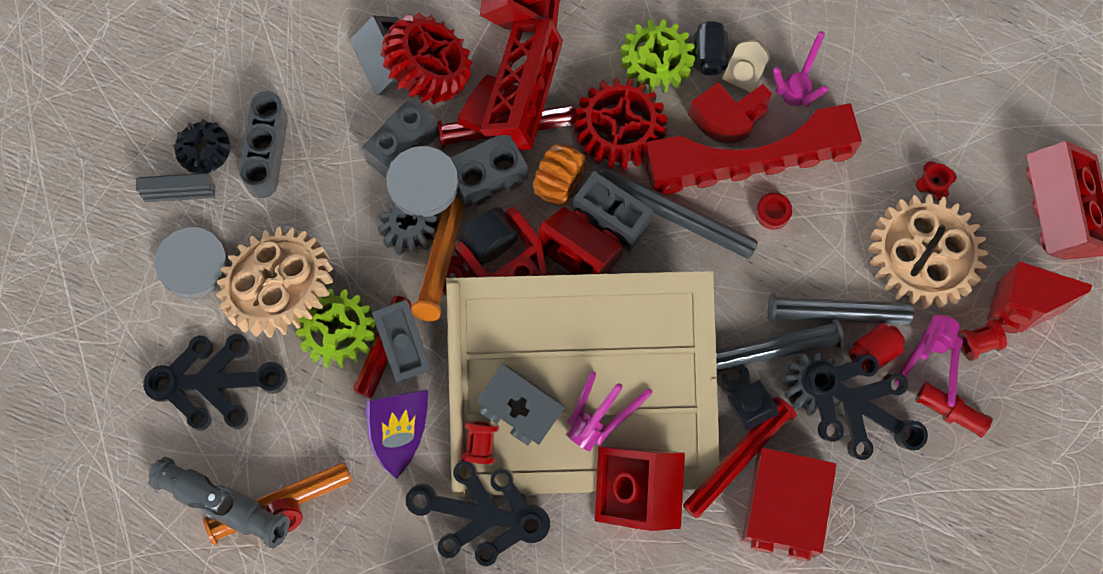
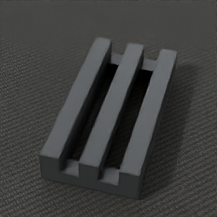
(175, 187)

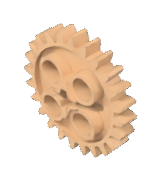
(955, 269)
(274, 282)

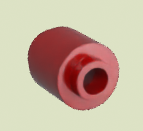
(882, 342)

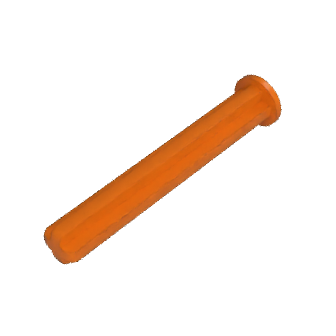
(434, 279)
(300, 491)

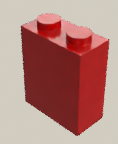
(789, 504)

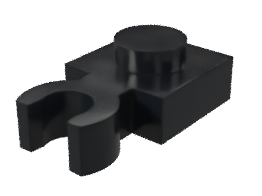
(749, 401)

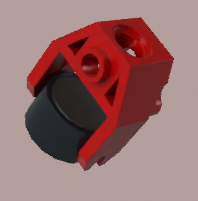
(494, 234)

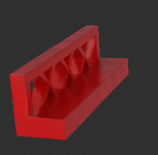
(533, 79)

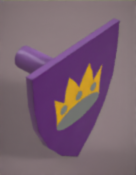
(396, 428)

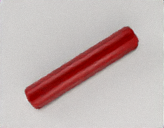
(374, 364)

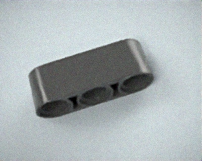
(258, 130)

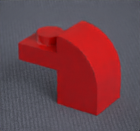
(725, 119)

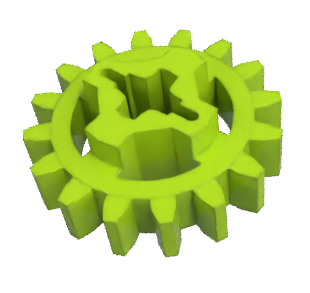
(667, 45)
(331, 342)

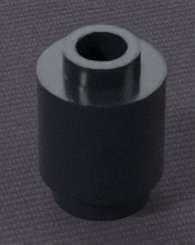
(711, 48)

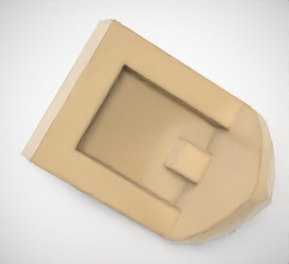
(747, 64)

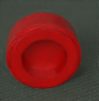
(773, 211)
(289, 508)

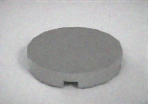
(422, 181)
(190, 262)

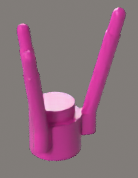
(798, 86)
(939, 338)
(586, 429)

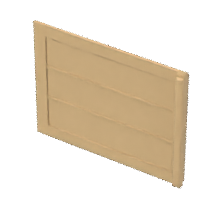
(558, 330)

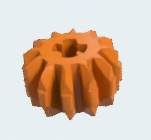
(559, 174)

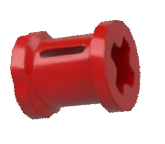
(982, 339)
(480, 442)

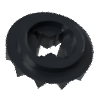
(211, 157)

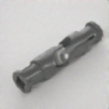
(198, 492)

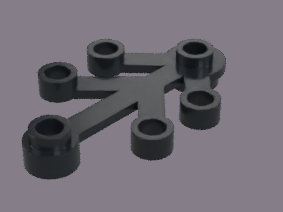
(209, 380)
(857, 403)
(484, 514)

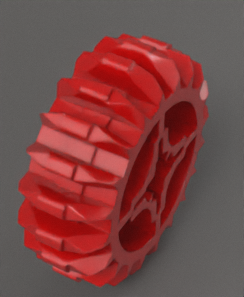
(426, 58)
(626, 95)

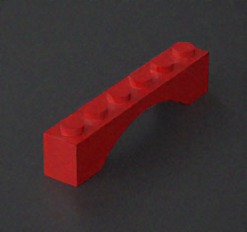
(683, 163)

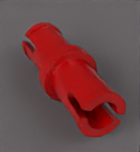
(960, 413)

